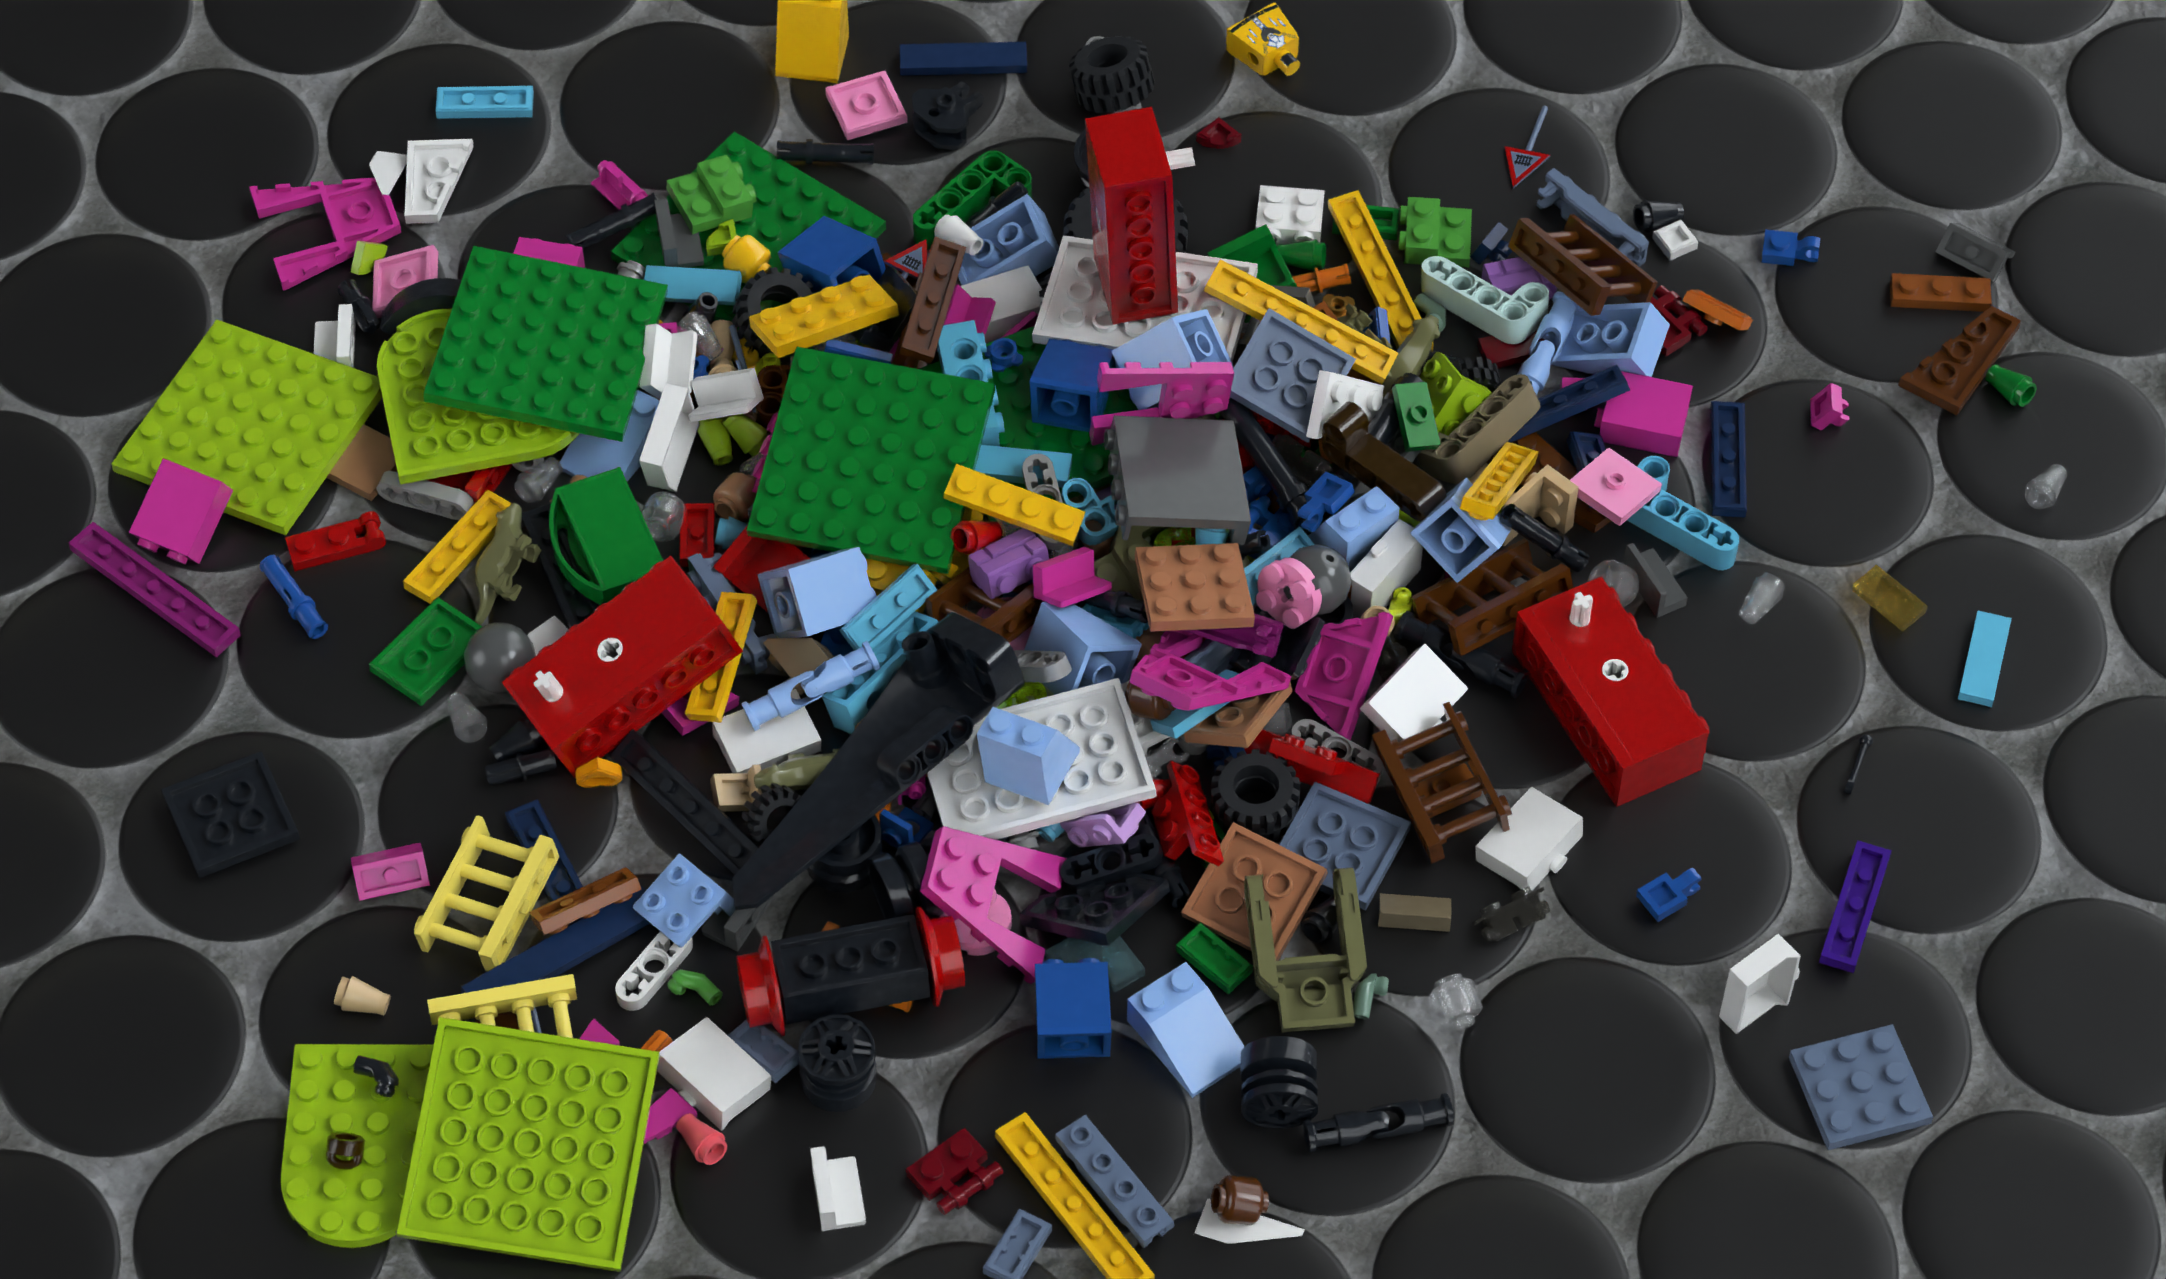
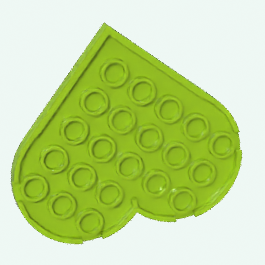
(442, 439)
(327, 1098)

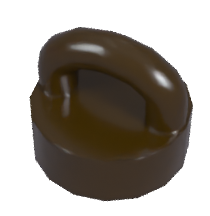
(345, 1145)

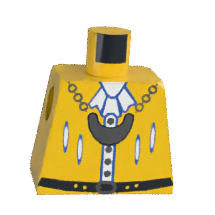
(1265, 42)

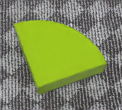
(720, 238)
(365, 255)

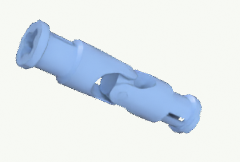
(1554, 329)
(826, 678)

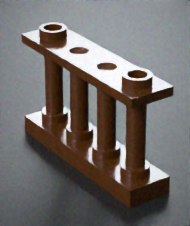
(1567, 266)
(933, 297)
(1498, 615)
(1010, 617)
(1420, 807)

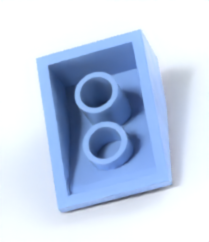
(1011, 240)
(1619, 336)
(595, 455)
(1186, 1029)

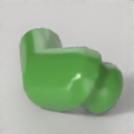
(696, 981)

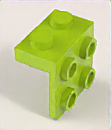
(1451, 393)

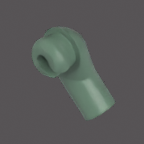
(1431, 307)
(1365, 992)

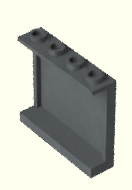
(1177, 474)

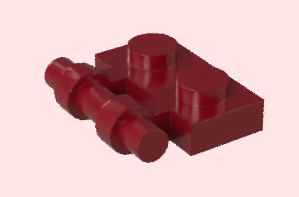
(1680, 327)
(949, 1163)

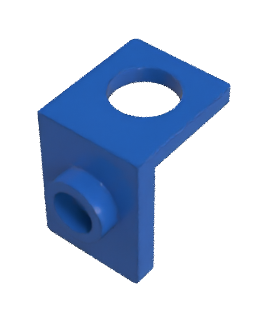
(898, 832)

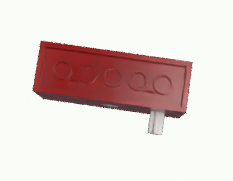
(1133, 213)
(622, 665)
(1610, 691)

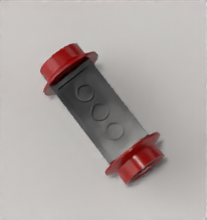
(850, 969)

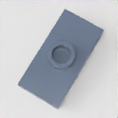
(766, 1049)
(1017, 1247)

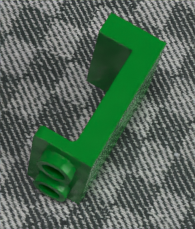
(1258, 248)

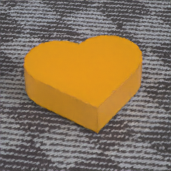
(598, 772)

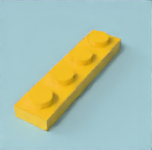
(1014, 504)
(456, 549)
(711, 696)

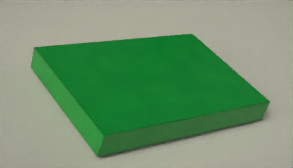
(426, 652)

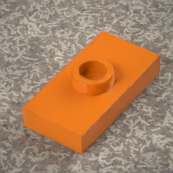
(1717, 311)

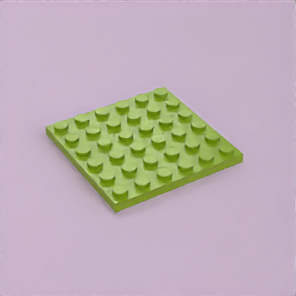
(256, 420)
(528, 1144)

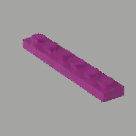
(154, 589)

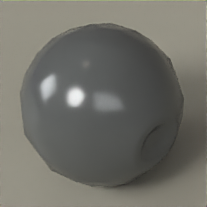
(1330, 575)
(495, 653)

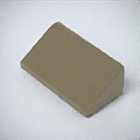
(1414, 912)

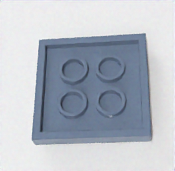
(1281, 372)
(1346, 834)
(1860, 1087)

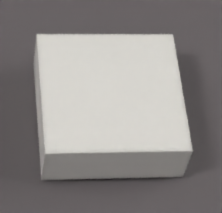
(1675, 240)

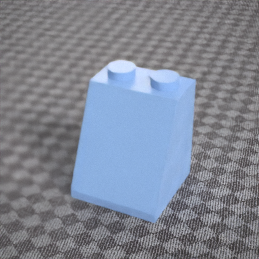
(1176, 340)
(1358, 526)
(1458, 539)
(816, 593)
(1091, 645)
(1024, 755)

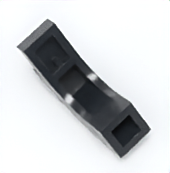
(419, 298)

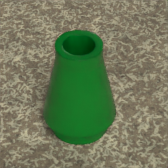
(1304, 254)
(2013, 386)

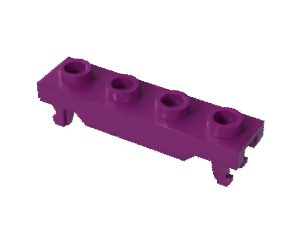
(1261, 639)

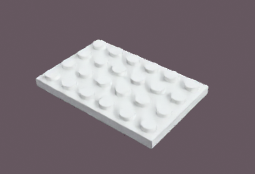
(1078, 311)
(1103, 776)

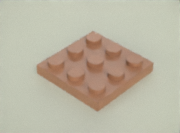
(1194, 587)
(1287, 884)

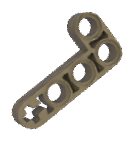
(1482, 432)

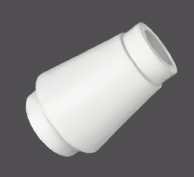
(956, 231)

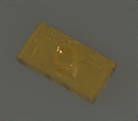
(1889, 598)

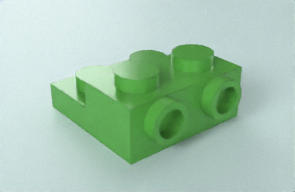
(712, 194)
(1435, 231)

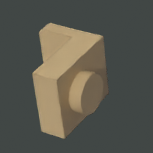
(733, 789)

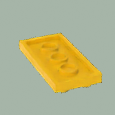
(823, 315)

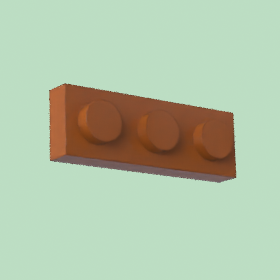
(1940, 292)
(585, 901)

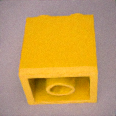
(811, 39)

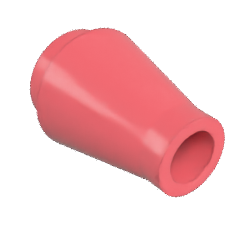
(703, 1141)

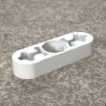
(650, 981)

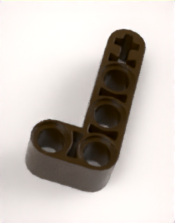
(1375, 464)

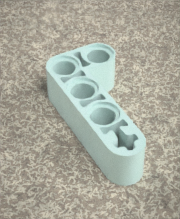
(1487, 307)

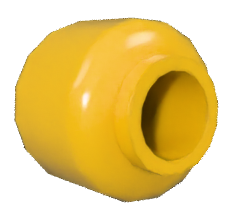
(746, 256)

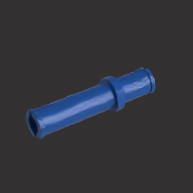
(300, 606)

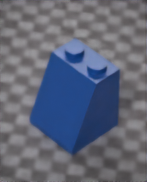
(832, 255)
(1066, 385)
(1072, 1009)

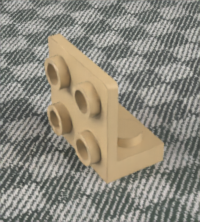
(1547, 496)

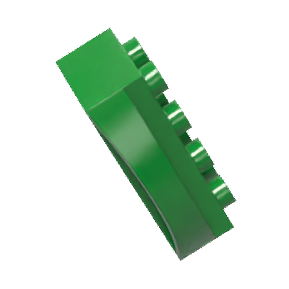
(604, 535)

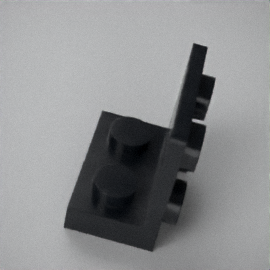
(886, 333)
(1292, 650)

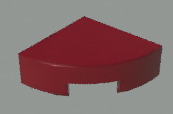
(1218, 135)

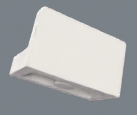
(337, 338)
(667, 359)
(725, 394)
(837, 1191)

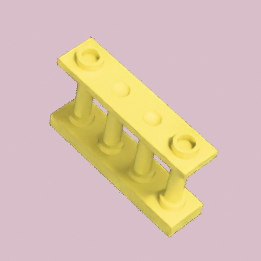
(507, 918)
(518, 998)

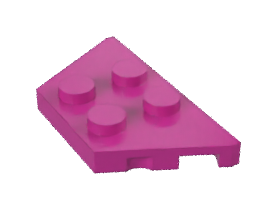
(1342, 670)

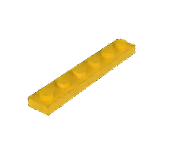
(1375, 263)
(1256, 296)
(1498, 481)
(1071, 1200)

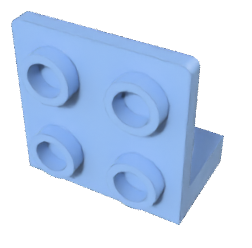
(682, 901)

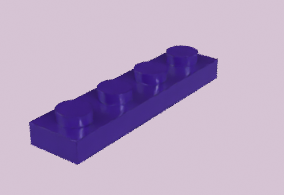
(1855, 906)

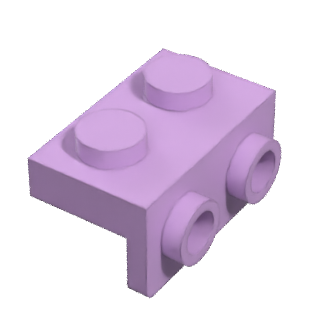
(1105, 827)

